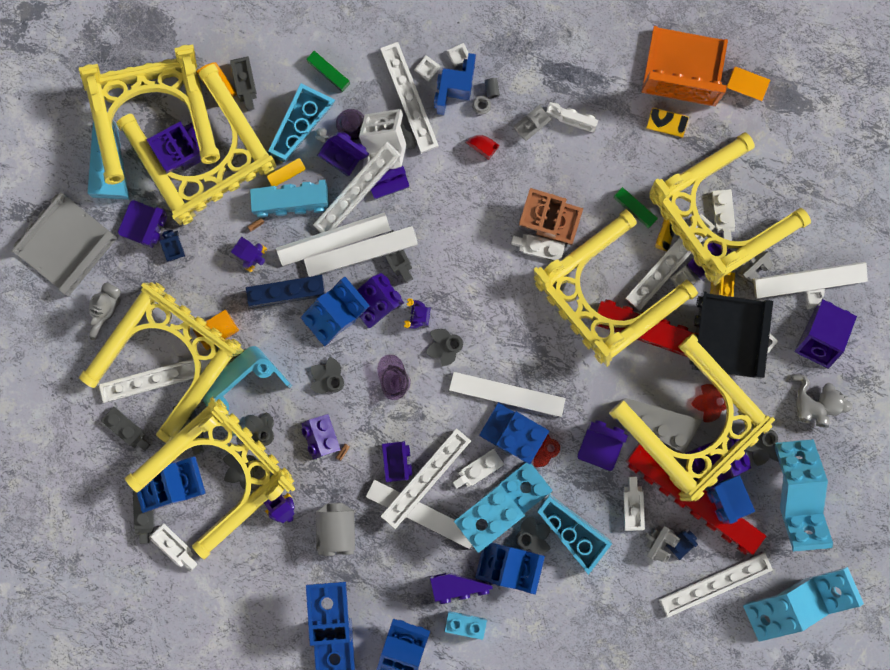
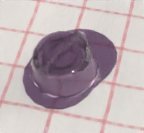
(350, 122)
(393, 377)

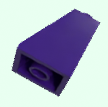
(826, 334)

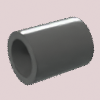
(492, 88)

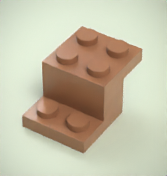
(551, 216)

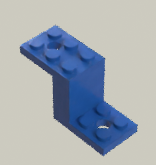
(330, 628)

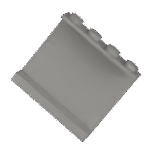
(64, 243)

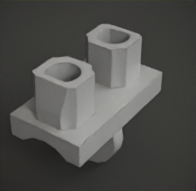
(532, 123)
(749, 268)
(658, 541)

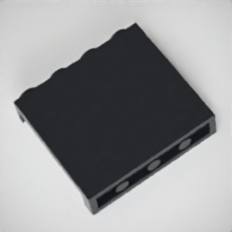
(734, 333)

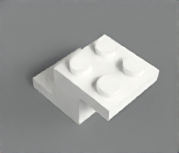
(383, 128)

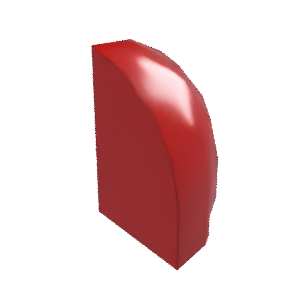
(483, 145)

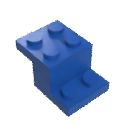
(454, 84)
(334, 311)
(514, 433)
(172, 485)
(730, 500)
(510, 567)
(403, 647)

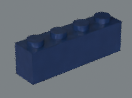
(285, 291)

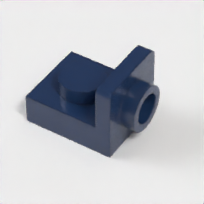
(171, 245)
(685, 544)

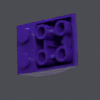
(453, 585)

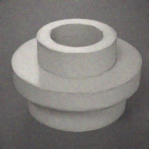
(481, 99)

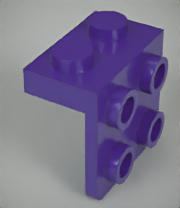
(342, 152)
(142, 223)
(380, 297)
(601, 445)

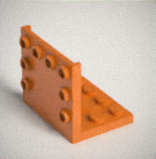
(685, 67)

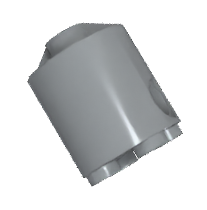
(335, 530)

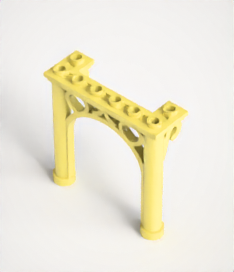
(182, 68)
(184, 212)
(716, 266)
(128, 327)
(613, 344)
(217, 415)
(753, 417)

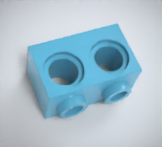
(465, 625)

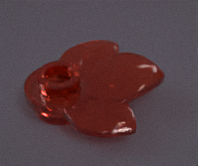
(708, 403)
(543, 455)

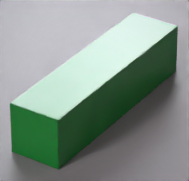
(328, 71)
(635, 207)

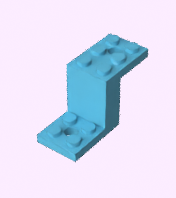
(803, 495)
(503, 506)
(803, 604)

